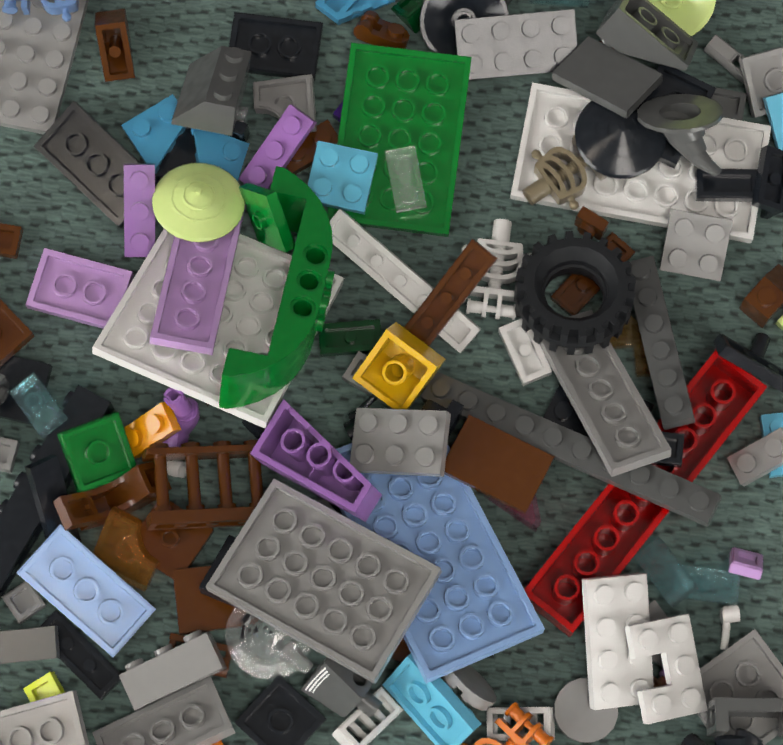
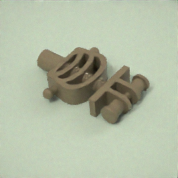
(552, 181)

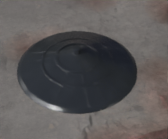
(439, 15)
(617, 144)

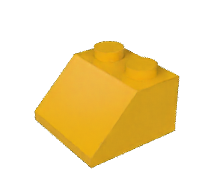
(398, 367)

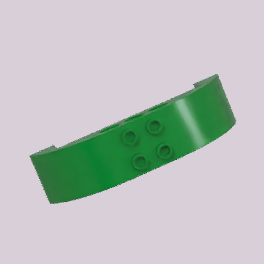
(303, 306)

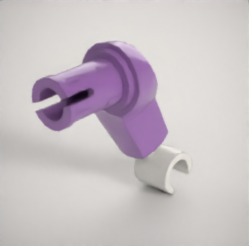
(187, 415)

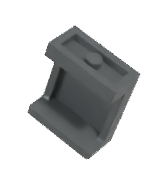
(724, 707)

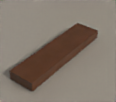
(451, 292)

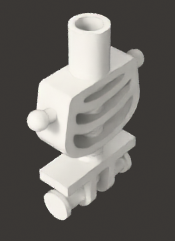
(503, 250)

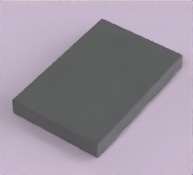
(607, 77)

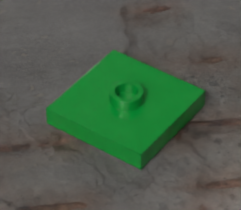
(267, 217)
(97, 452)

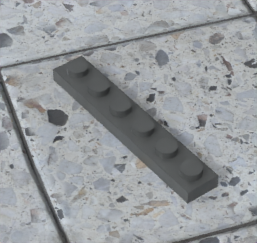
(660, 346)

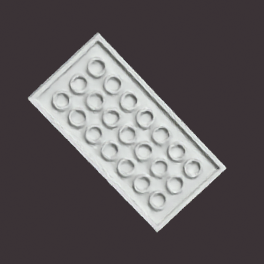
(647, 197)

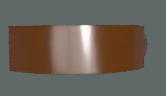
(92, 507)

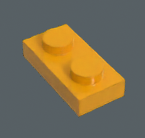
(151, 428)

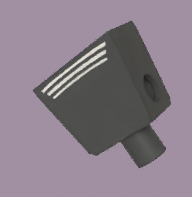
(341, 689)

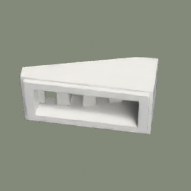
(492, 716)
(345, 738)

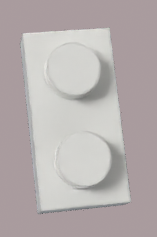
(524, 352)

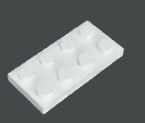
(607, 608)

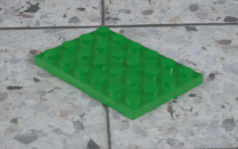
(400, 102)

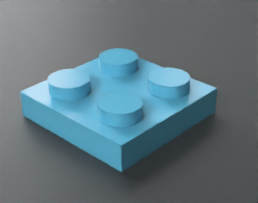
(342, 176)

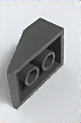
(647, 34)

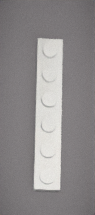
(395, 275)

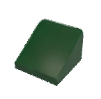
(409, 13)

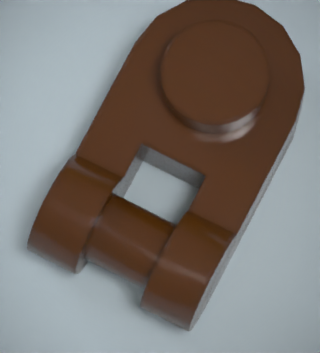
(380, 32)

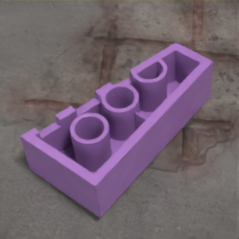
(309, 460)

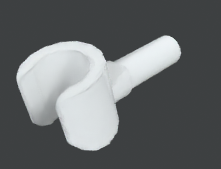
(728, 615)

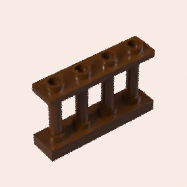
(195, 514)

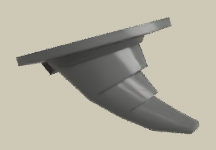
(683, 123)

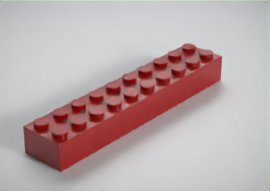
(622, 522)

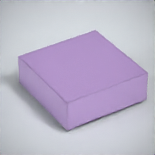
(745, 563)

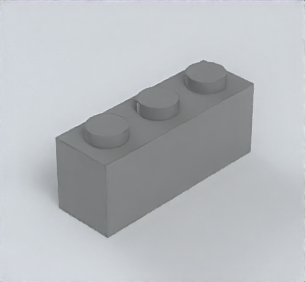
(172, 669)

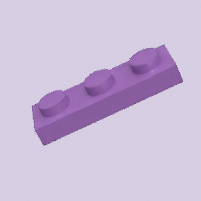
(278, 147)
(138, 209)

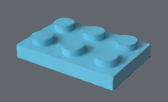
(431, 705)

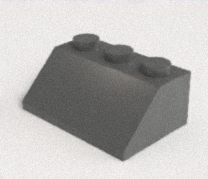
(214, 91)

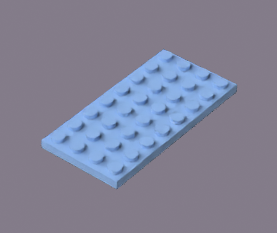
(478, 597)

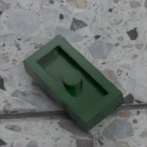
(349, 337)

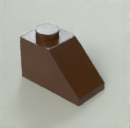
(114, 44)
(765, 297)

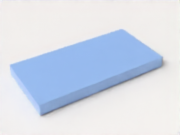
(86, 590)

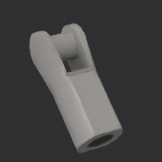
(725, 56)

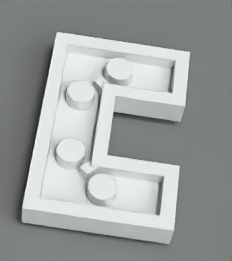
(684, 688)

